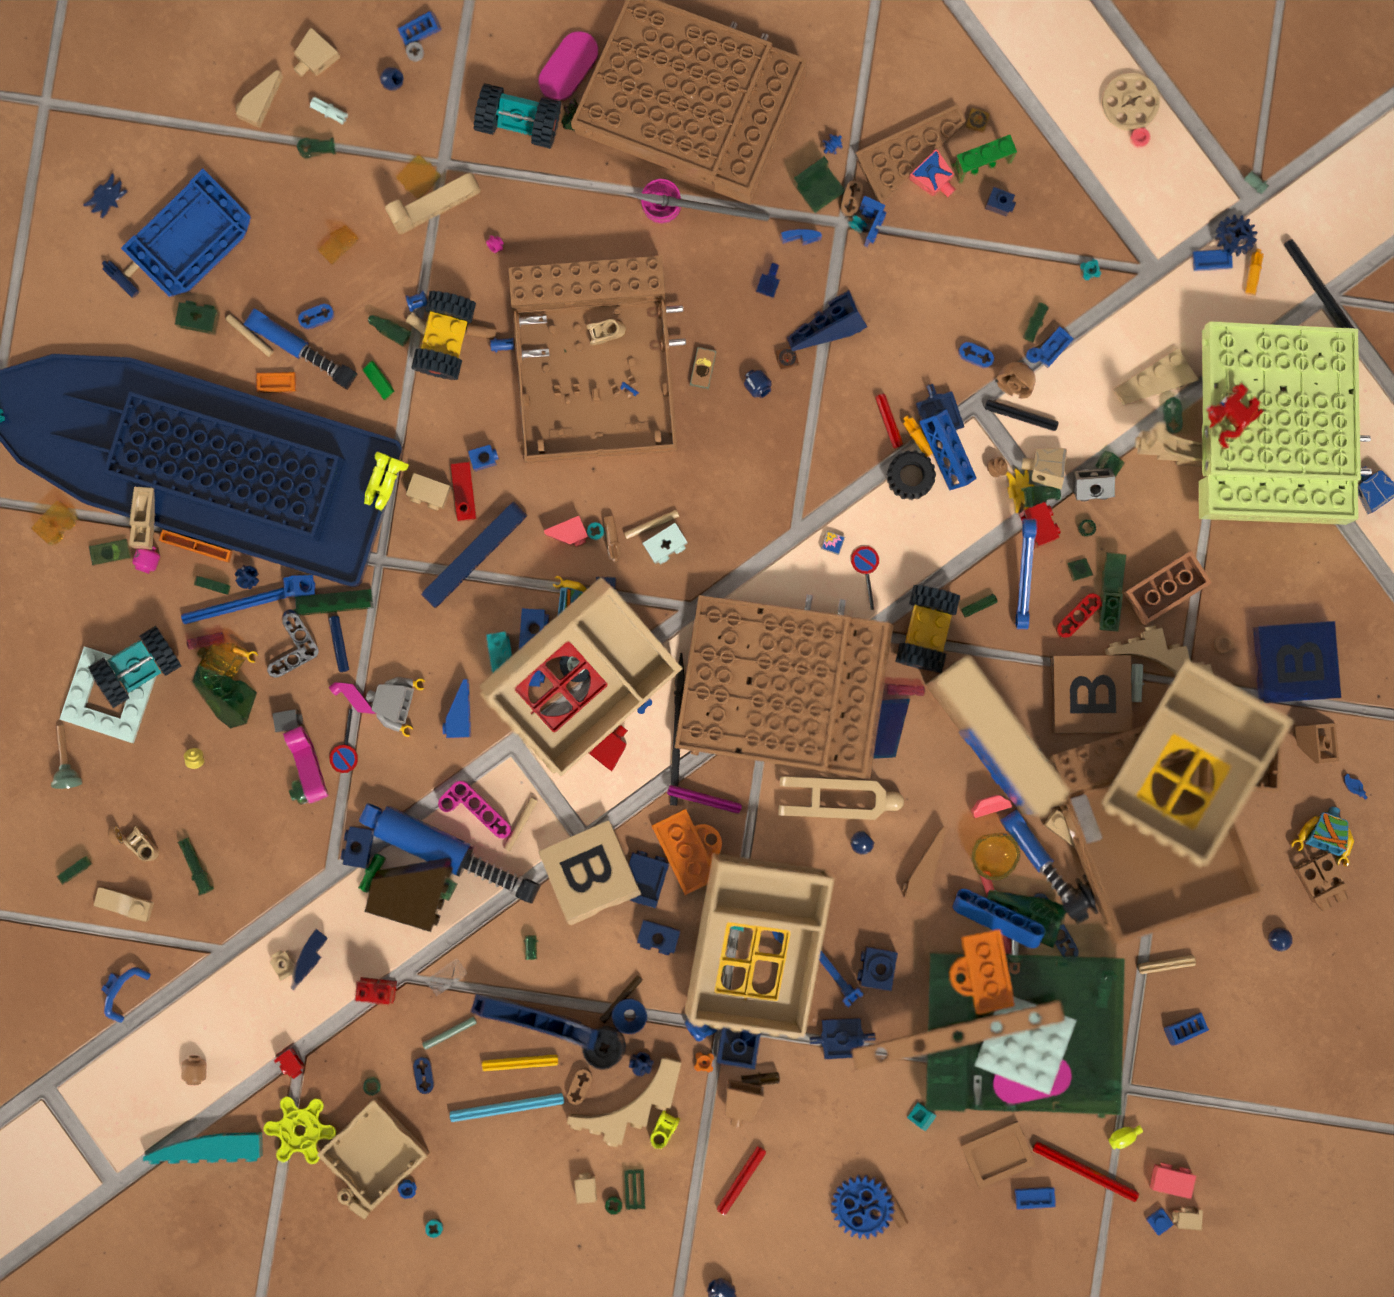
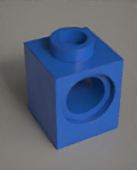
(475, 454)
(293, 589)

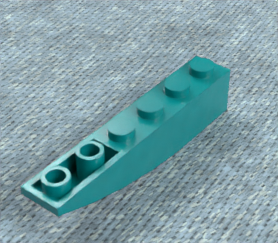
(211, 1148)

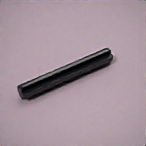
(1021, 415)

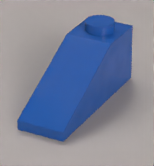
(458, 718)

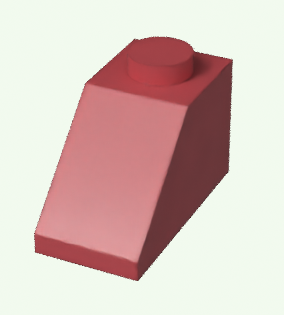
(569, 532)

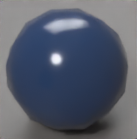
(391, 78)
(861, 843)
(1280, 939)

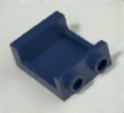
(649, 877)

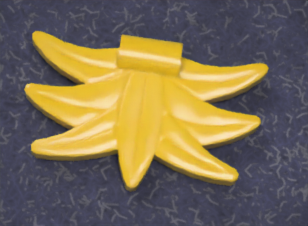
(1015, 486)

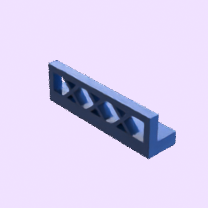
(952, 449)

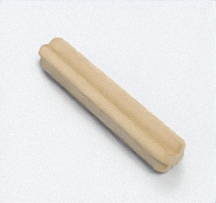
(1166, 964)

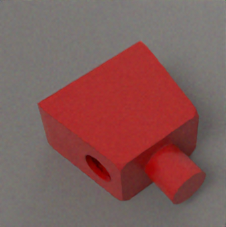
(610, 748)

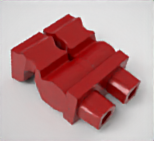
(371, 991)

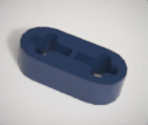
(428, 1074)

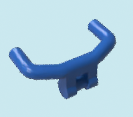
(113, 986)

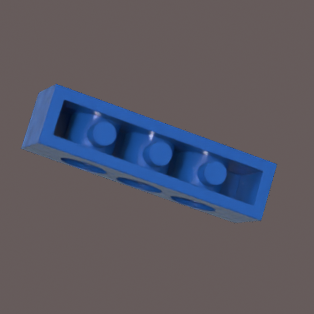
(530, 617)

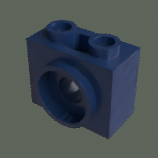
(871, 958)

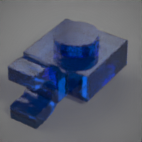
(768, 283)

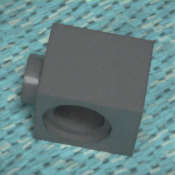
(287, 720)

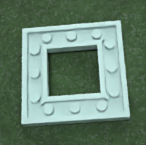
(78, 695)

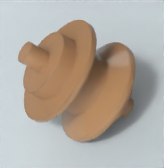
(997, 467)

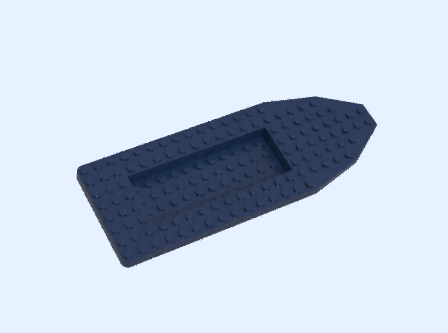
(215, 456)

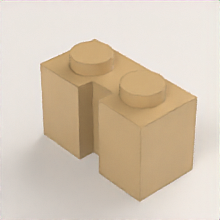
(428, 491)

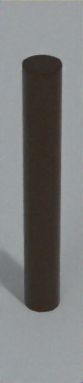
(624, 995)

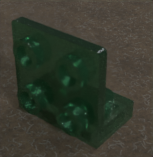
(818, 185)

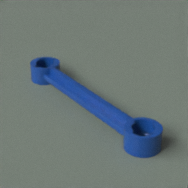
(1029, 534)

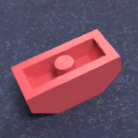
(990, 805)

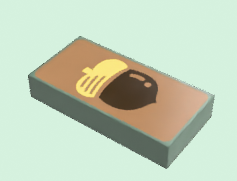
(703, 368)

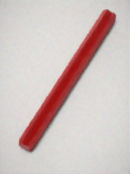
(1085, 1171)

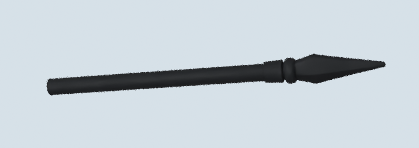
(679, 687)

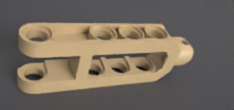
(884, 799)

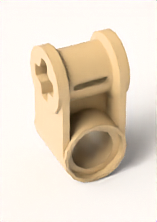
(602, 331)
(138, 842)

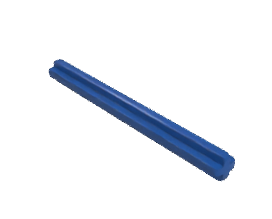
(232, 606)

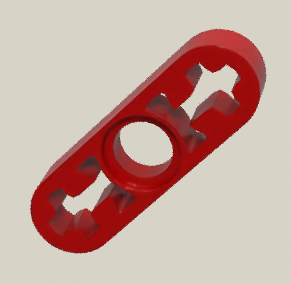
(1085, 602)

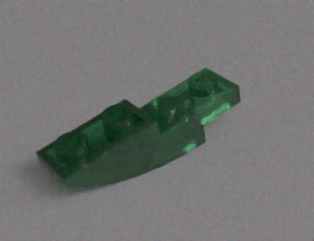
(1111, 591)

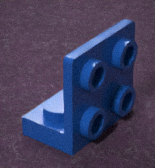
(875, 209)

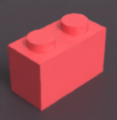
(1173, 1181)

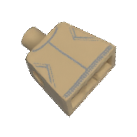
(1047, 466)

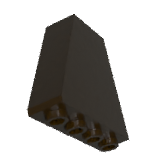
(410, 893)

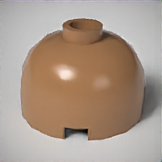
(1017, 379)

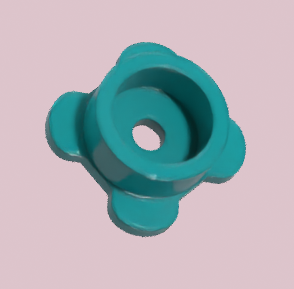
(1095, 269)

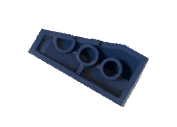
(834, 323)

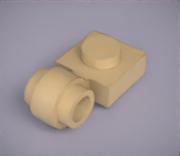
(355, 1205)

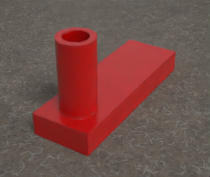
(463, 491)

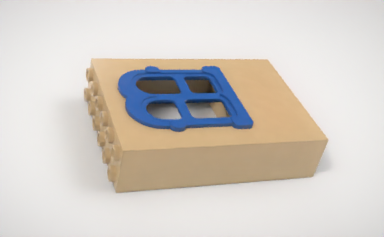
(997, 738)

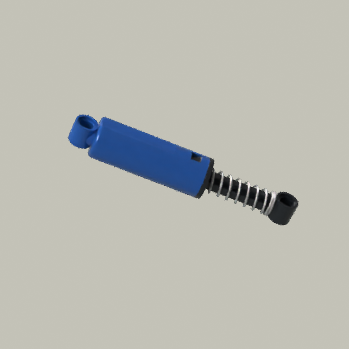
(434, 844)

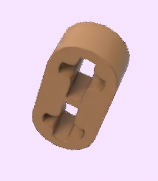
(856, 199)
(584, 1088)

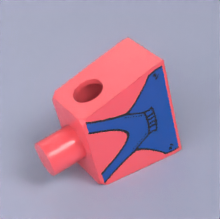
(933, 175)

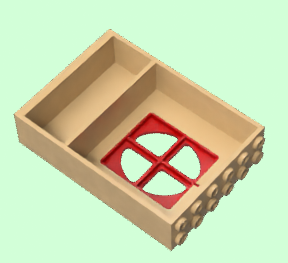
(623, 667)

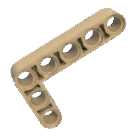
(432, 204)

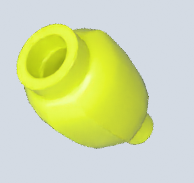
(1124, 1137)

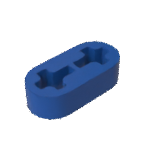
(313, 312)
(978, 351)

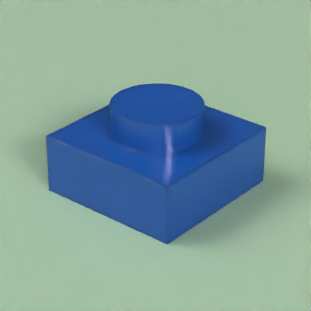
(1159, 1221)

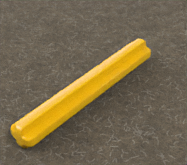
(521, 1062)

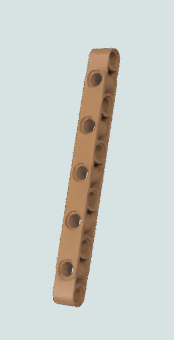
(973, 1032)

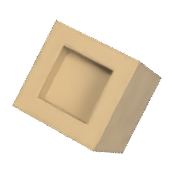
(585, 1188)

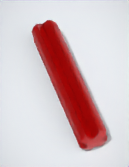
(889, 421)

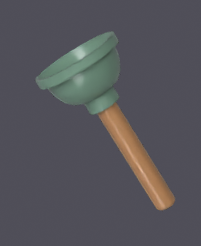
(65, 776)

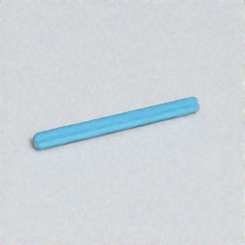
(506, 1107)

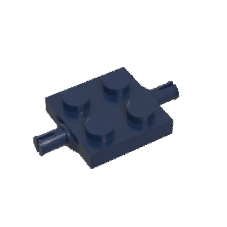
(937, 403)
(840, 1037)

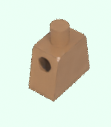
(742, 1101)

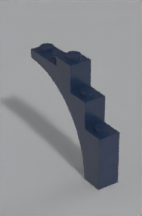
(535, 1019)

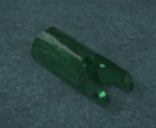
(390, 329)

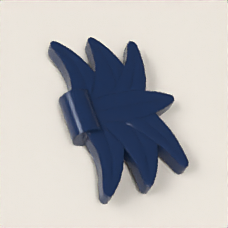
(106, 196)

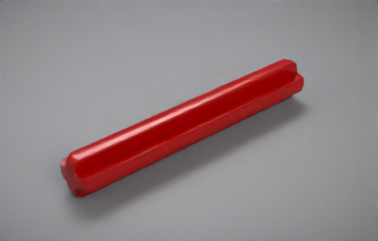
(741, 1180)

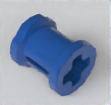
(410, 299)

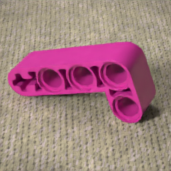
(306, 764)
(478, 812)

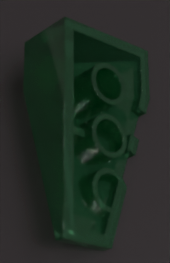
(1043, 911)

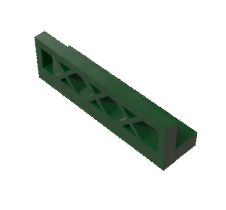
(334, 602)

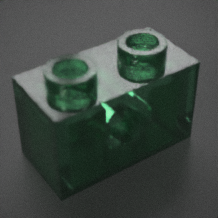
(206, 324)

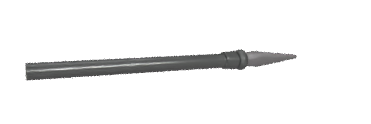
(666, 200)

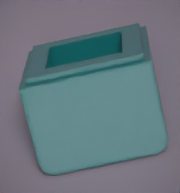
(921, 1117)

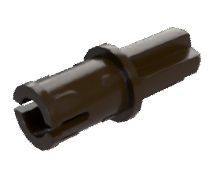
(762, 1079)

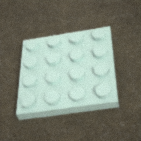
(1029, 1055)

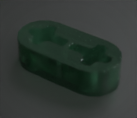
(1167, 415)
(212, 585)
(74, 870)

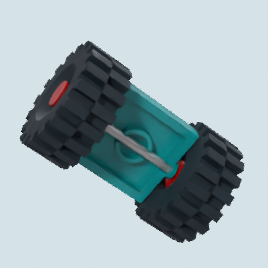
(517, 115)
(134, 666)

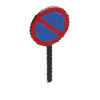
(865, 561)
(344, 757)

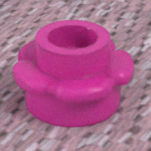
(494, 243)

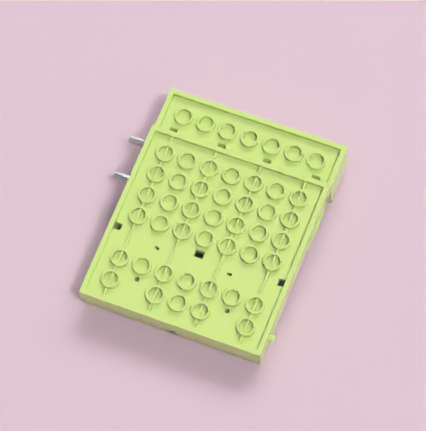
(1305, 447)

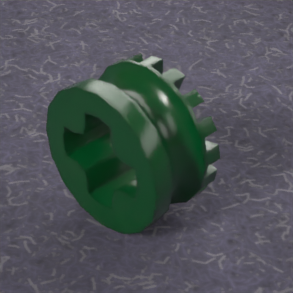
(619, 1207)

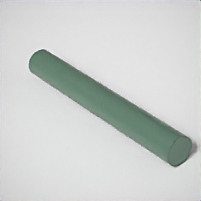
(449, 1033)

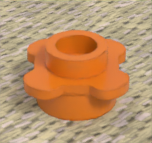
(704, 1067)

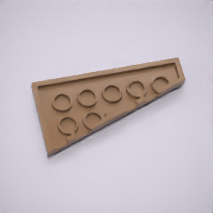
(897, 156)

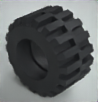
(922, 463)

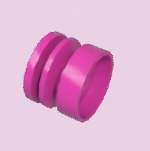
(657, 212)

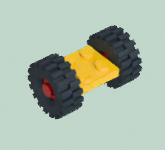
(443, 335)
(928, 628)

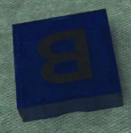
(1297, 662)

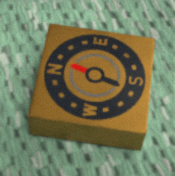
(977, 120)

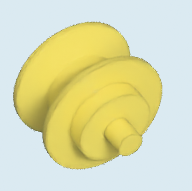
(194, 758)

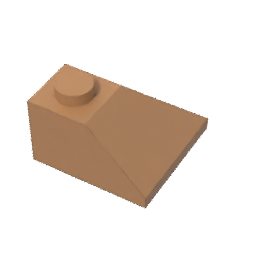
(1318, 742)

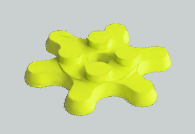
(290, 1139)

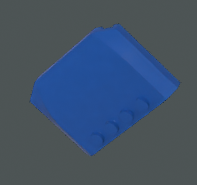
(189, 235)

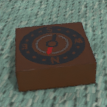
(787, 358)

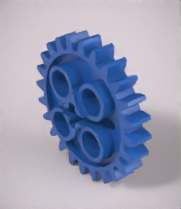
(871, 1223)

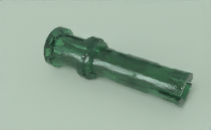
(199, 875)

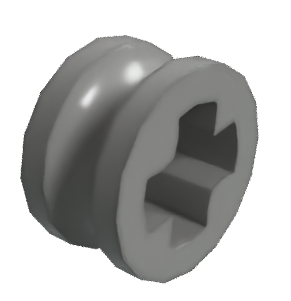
(410, 55)

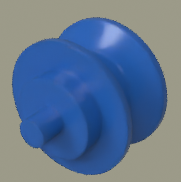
(832, 144)

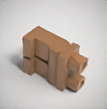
(1322, 880)

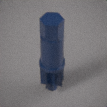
(117, 275)

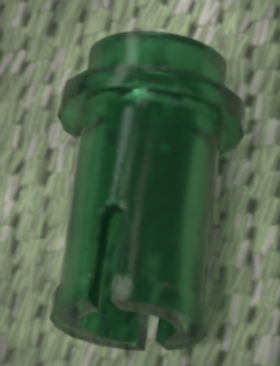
(531, 947)

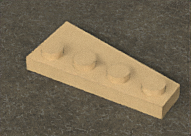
(1161, 376)

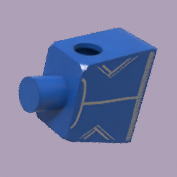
(1375, 490)

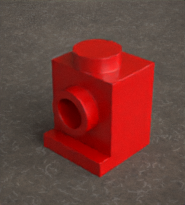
(290, 1063)

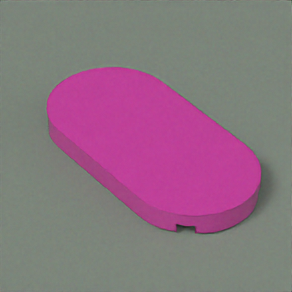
(568, 66)
(1015, 1092)

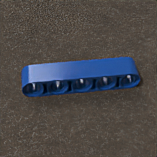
(998, 917)

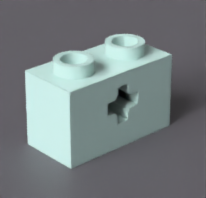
(670, 534)

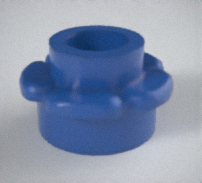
(402, 1189)

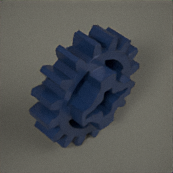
(1244, 235)

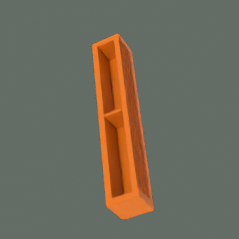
(195, 546)

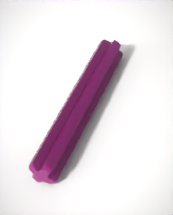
(704, 799)

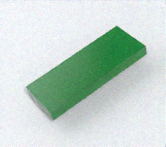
(378, 380)

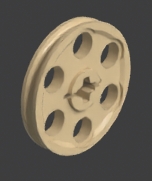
(1132, 93)

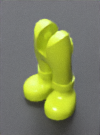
(387, 486)

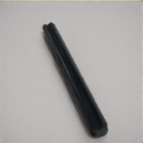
(1317, 284)

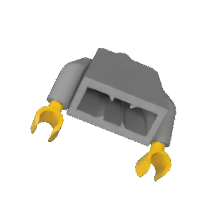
(393, 702)

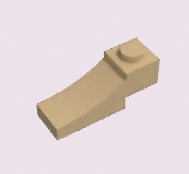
(124, 904)

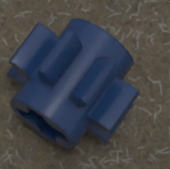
(246, 577)
(641, 1064)

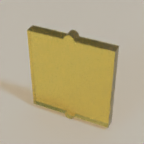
(418, 176)

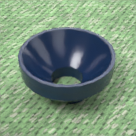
(622, 1024)

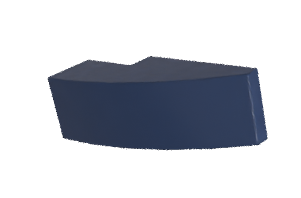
(308, 958)

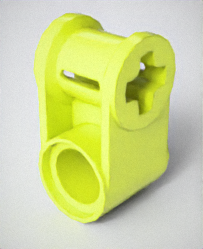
(664, 1128)

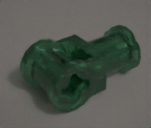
(316, 147)
(1038, 494)

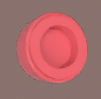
(1140, 137)

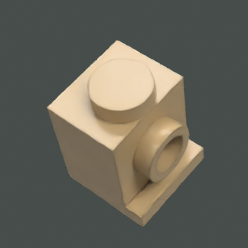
(286, 957)
(1188, 1218)

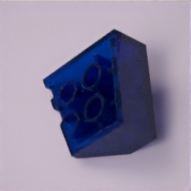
(890, 727)

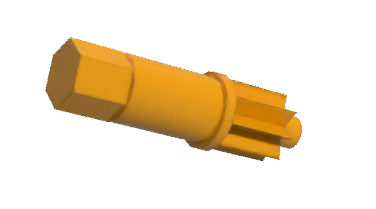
(1254, 272)
(918, 436)

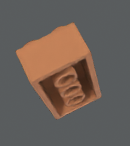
(1167, 587)

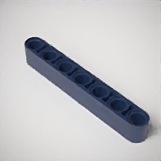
(474, 554)

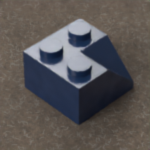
(738, 1048)

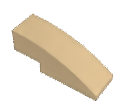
(142, 518)

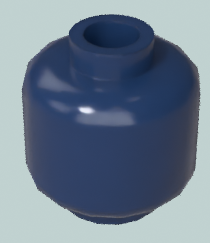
(757, 383)
(721, 1288)

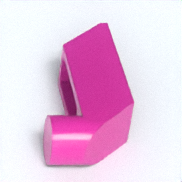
(353, 695)

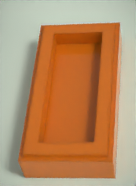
(276, 382)

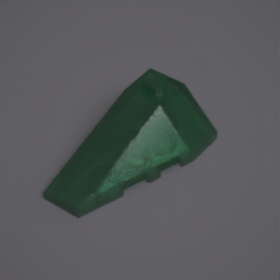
(227, 698)

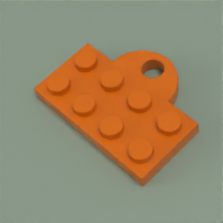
(687, 849)
(984, 972)

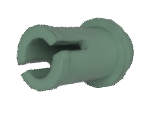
(1256, 182)

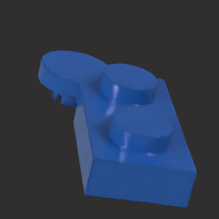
(1051, 349)

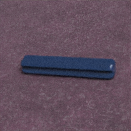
(338, 643)

